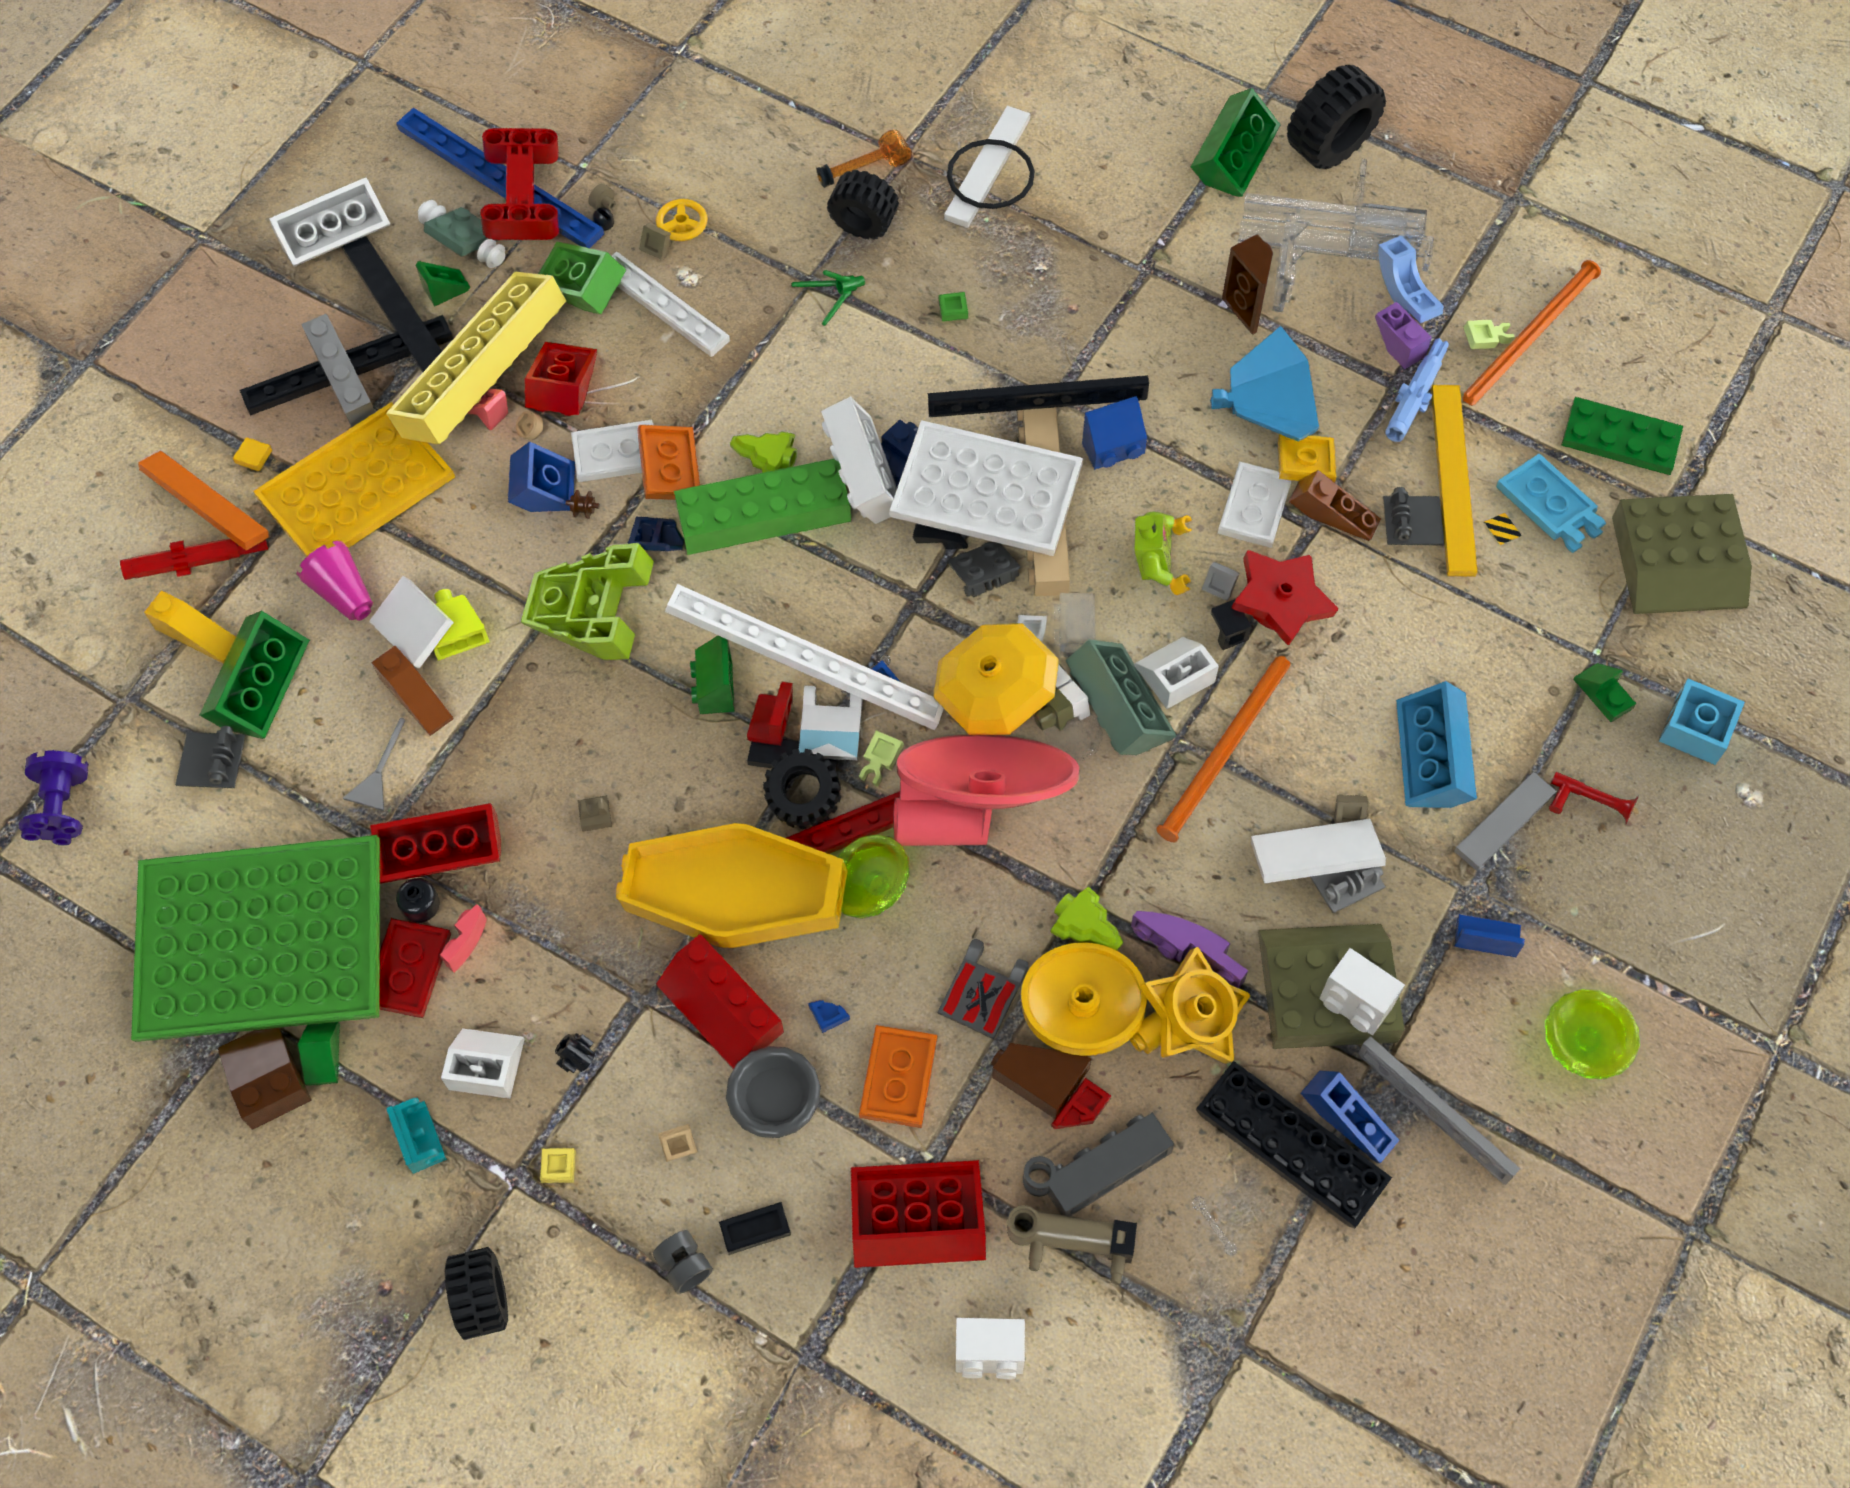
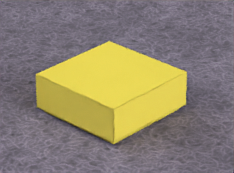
(557, 1165)

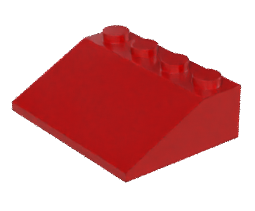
(917, 1214)

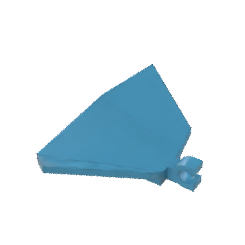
(1272, 388)

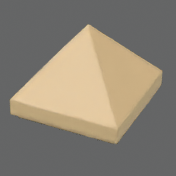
(677, 1142)

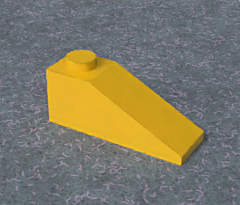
(189, 626)

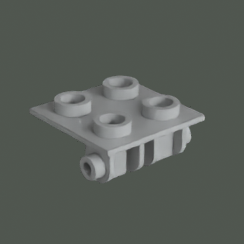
(1349, 886)

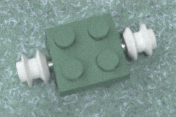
(460, 232)

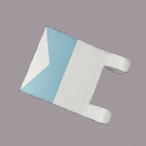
(830, 729)

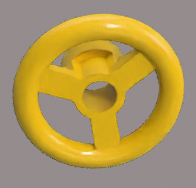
(682, 225)

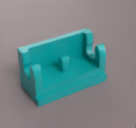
(416, 1134)

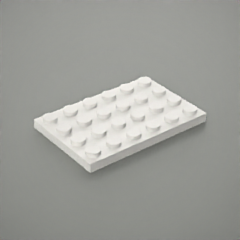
(986, 487)

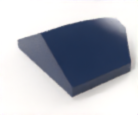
(656, 534)

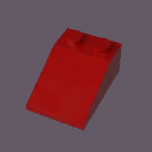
(559, 378)

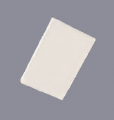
(607, 451)
(1254, 505)
(411, 621)

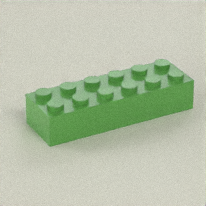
(762, 506)

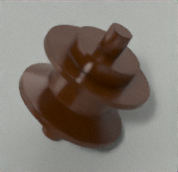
(582, 504)

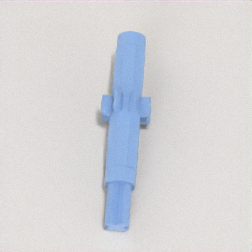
(1416, 395)

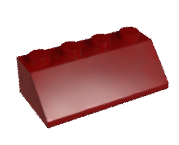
(438, 842)
(718, 1002)

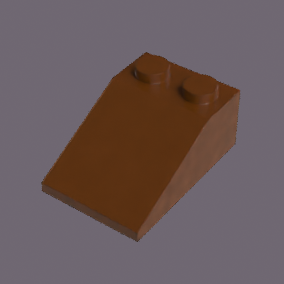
(263, 1076)

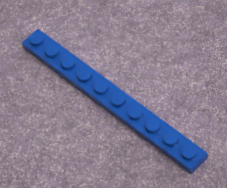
(472, 162)

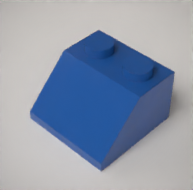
(1114, 433)
(540, 479)

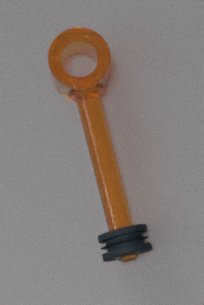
(892, 148)

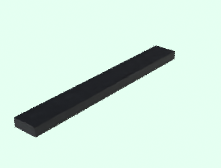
(392, 302)
(312, 377)
(1037, 396)

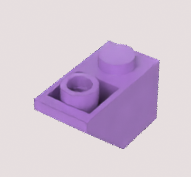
(1402, 335)

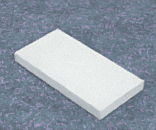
(1317, 850)

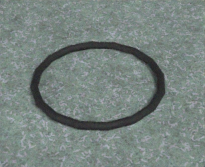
(991, 142)

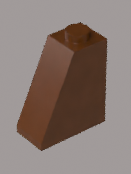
(1040, 1074)

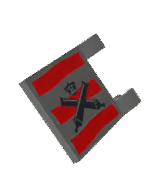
(980, 995)

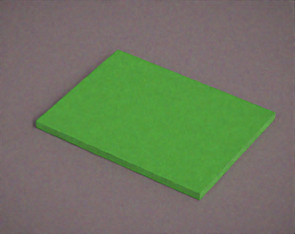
(257, 939)

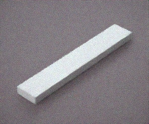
(987, 166)
(671, 308)

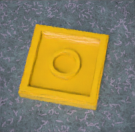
(1306, 457)

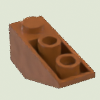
(1331, 505)

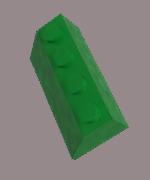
(1236, 143)
(255, 676)

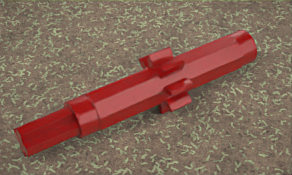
(183, 558)

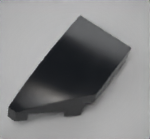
(929, 534)

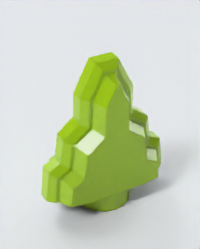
(768, 451)
(1085, 920)

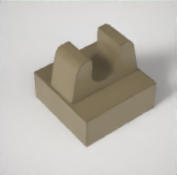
(655, 241)
(1350, 808)
(594, 813)

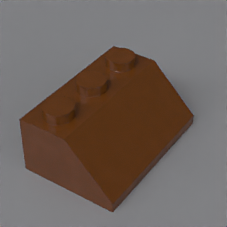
(1247, 280)

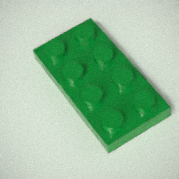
(1622, 435)

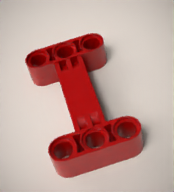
(520, 216)

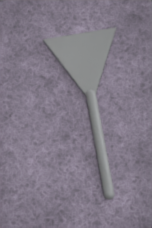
(371, 789)

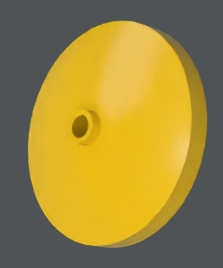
(1083, 999)

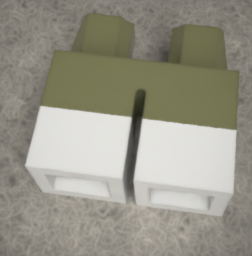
(1066, 705)

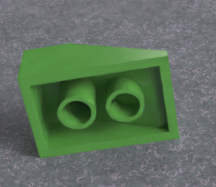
(584, 275)

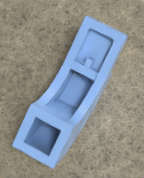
(1403, 281)

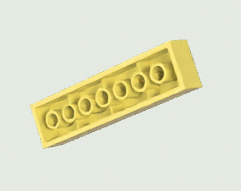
(476, 358)

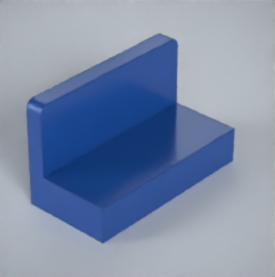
(1488, 936)

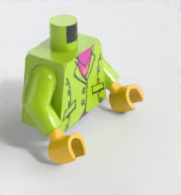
(1154, 548)

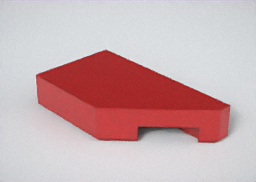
(1083, 1106)

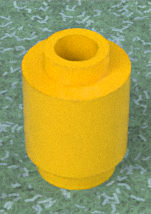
(1149, 1034)

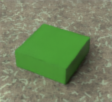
(953, 306)

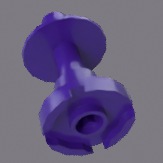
(55, 775)

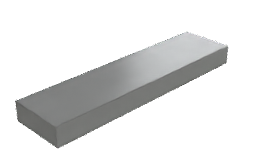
(1505, 821)

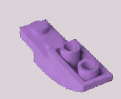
(1178, 936)

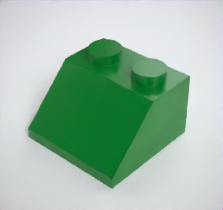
(713, 677)

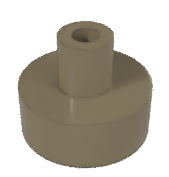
(602, 197)

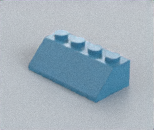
(1436, 747)

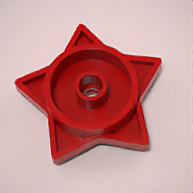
(1282, 594)

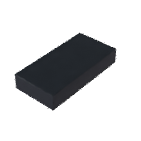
(754, 1228)

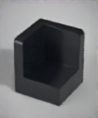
(1232, 624)

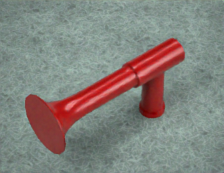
(1568, 784)

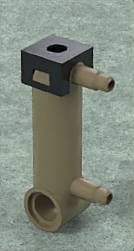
(1075, 1234)

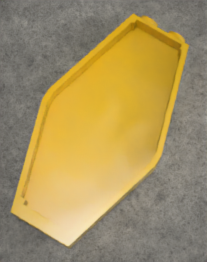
(733, 885)

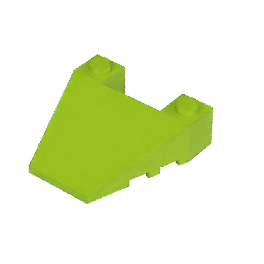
(582, 599)

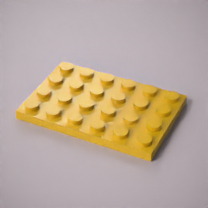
(353, 484)

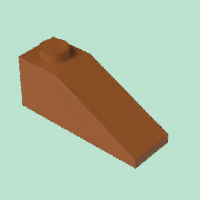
(411, 690)

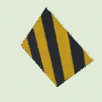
(1502, 528)

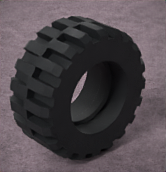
(1336, 116)

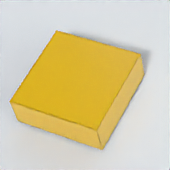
(252, 454)

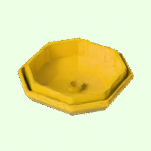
(998, 698)

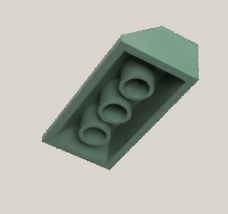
(1119, 697)

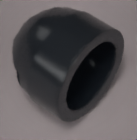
(599, 218)

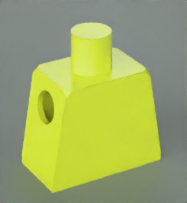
(466, 630)

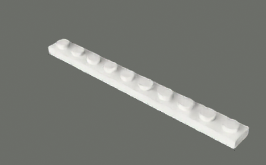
(804, 656)

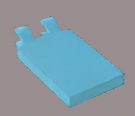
(1552, 502)

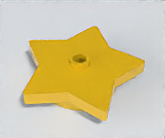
(1196, 1009)

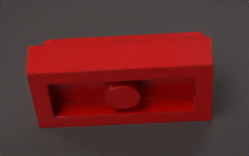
(771, 716)

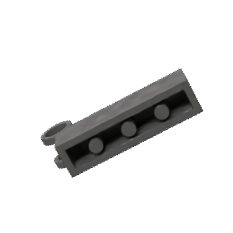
(1102, 1168)

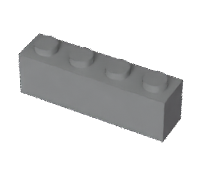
(338, 369)

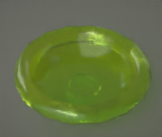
(874, 876)
(1592, 1034)

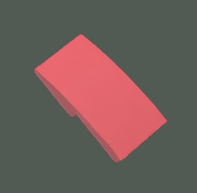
(470, 928)

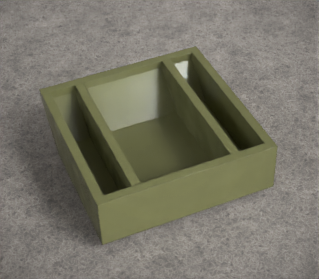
(1683, 553)
(1296, 971)

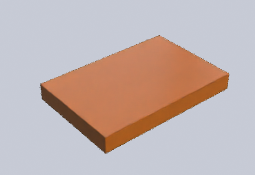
(667, 460)
(898, 1076)

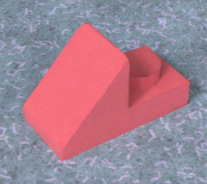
(491, 408)

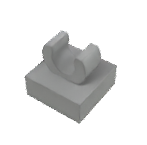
(1220, 581)

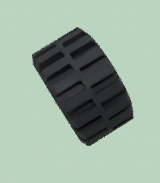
(863, 204)
(795, 765)
(476, 1293)

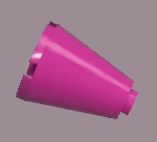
(337, 580)

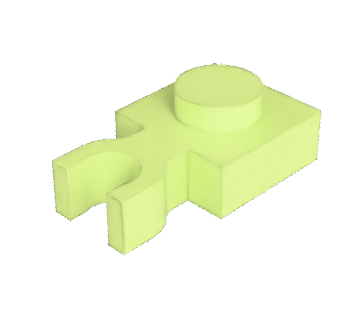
(1484, 335)
(881, 753)

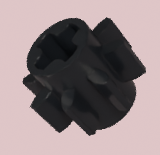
(574, 1053)

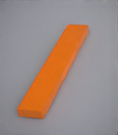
(203, 500)

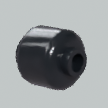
(417, 900)

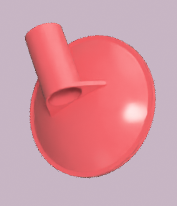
(959, 779)

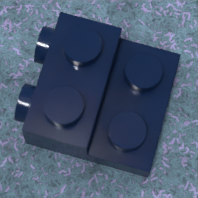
(897, 446)

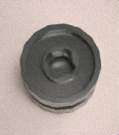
(683, 1272)

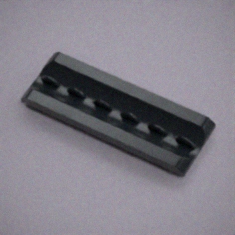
(1293, 1145)

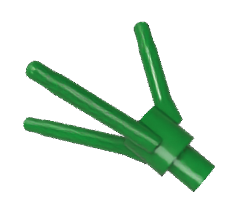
(844, 286)

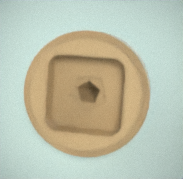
(529, 425)

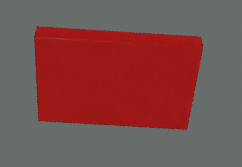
(410, 966)

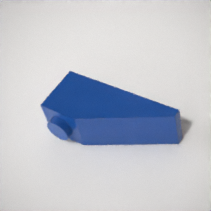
(1349, 1114)

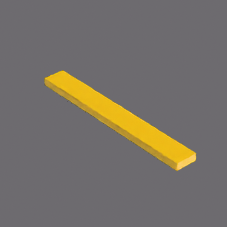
(1453, 481)

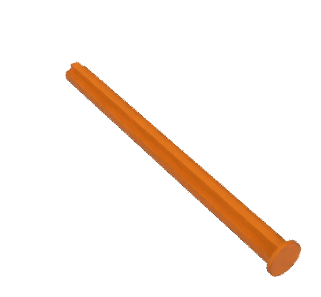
(1588, 271)
(1223, 750)

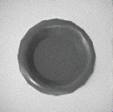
(773, 1092)

